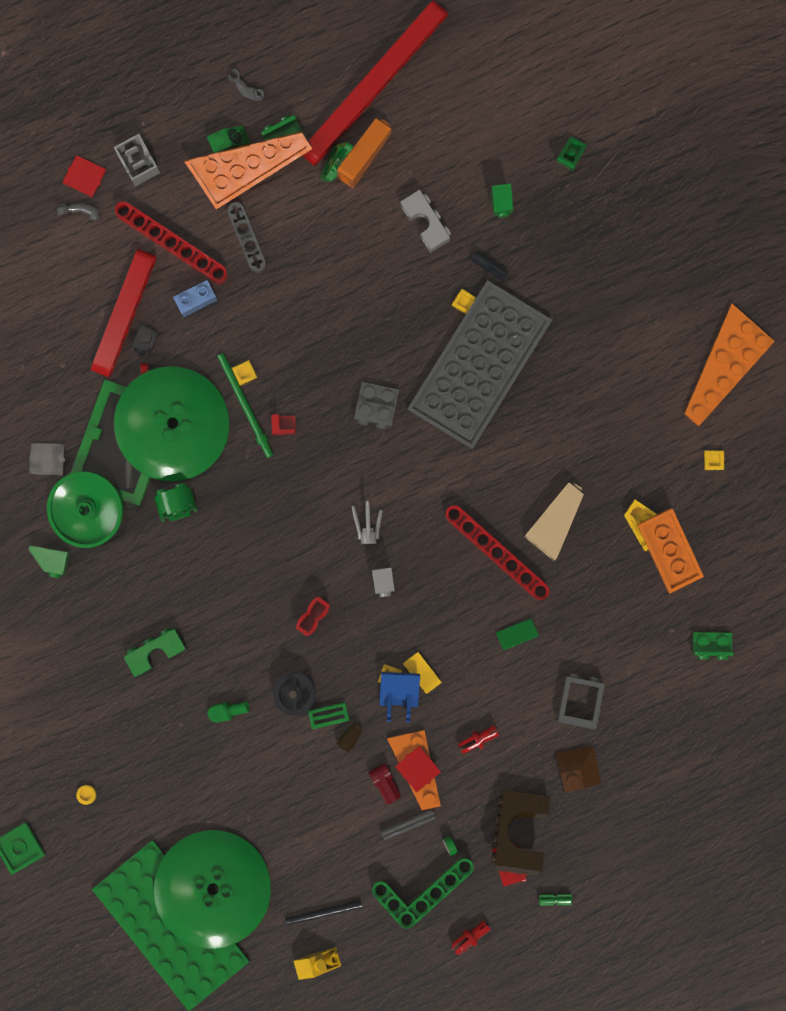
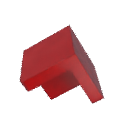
(283, 425)

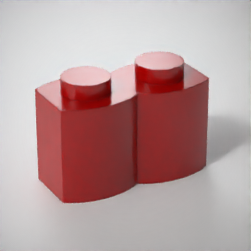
(309, 621)

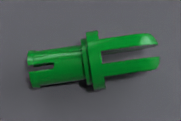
(226, 711)

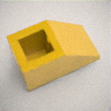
(317, 963)

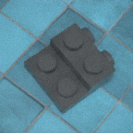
(376, 405)

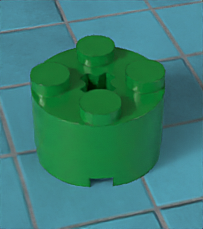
(175, 502)

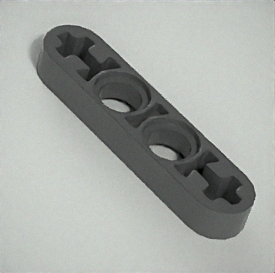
(244, 238)

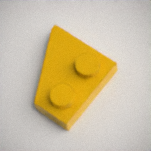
(635, 514)

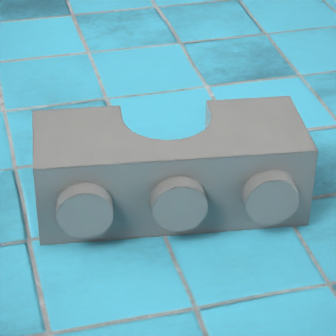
(418, 206)

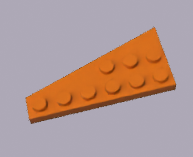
(235, 170)
(731, 357)

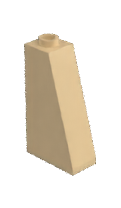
(553, 525)

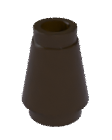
(349, 738)

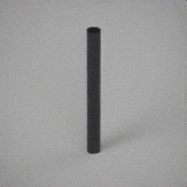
(323, 913)

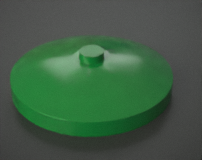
(85, 509)

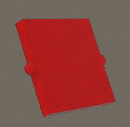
(84, 176)
(417, 769)

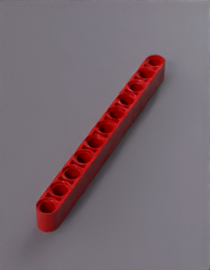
(375, 81)

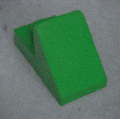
(571, 153)

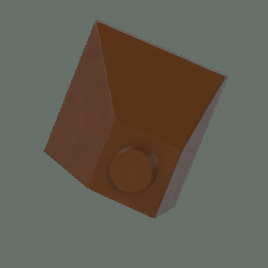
(578, 768)

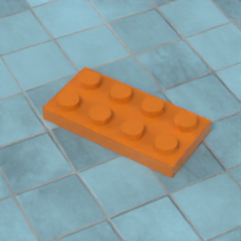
(670, 550)

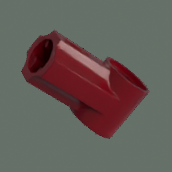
(383, 780)

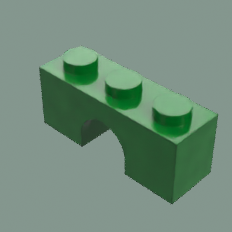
(139, 659)

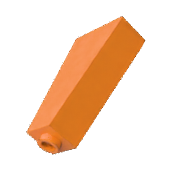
(364, 153)

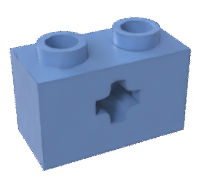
(195, 298)

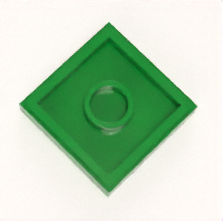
(20, 848)

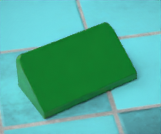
(517, 634)

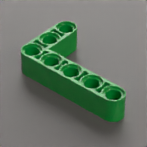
(424, 896)

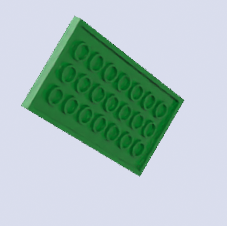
(185, 968)

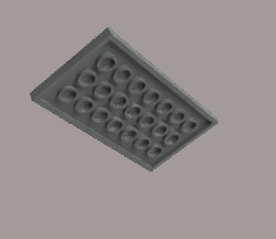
(479, 365)

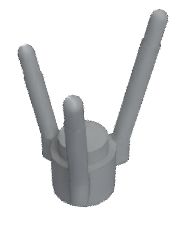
(367, 534)

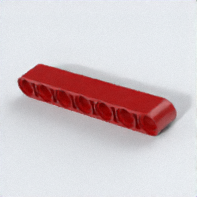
(164, 236)
(123, 313)
(506, 555)

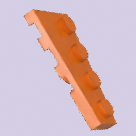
(405, 744)

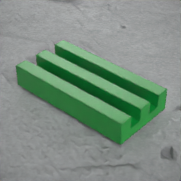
(344, 711)

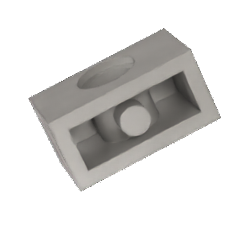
(383, 582)

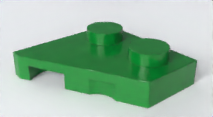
(337, 156)

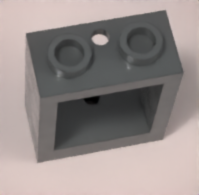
(575, 678)

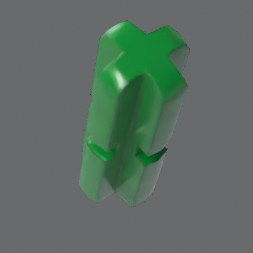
(550, 899)

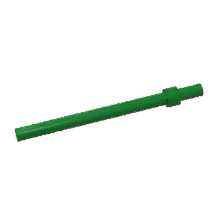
(260, 437)

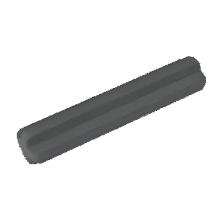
(408, 824)

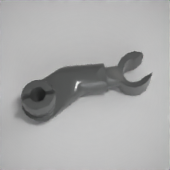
(246, 91)
(92, 211)

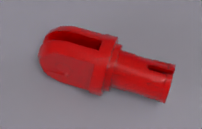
(480, 739)
(472, 937)

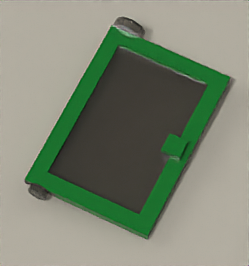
(102, 454)

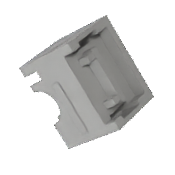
(136, 160)

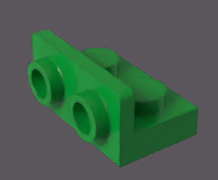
(287, 126)
(712, 645)

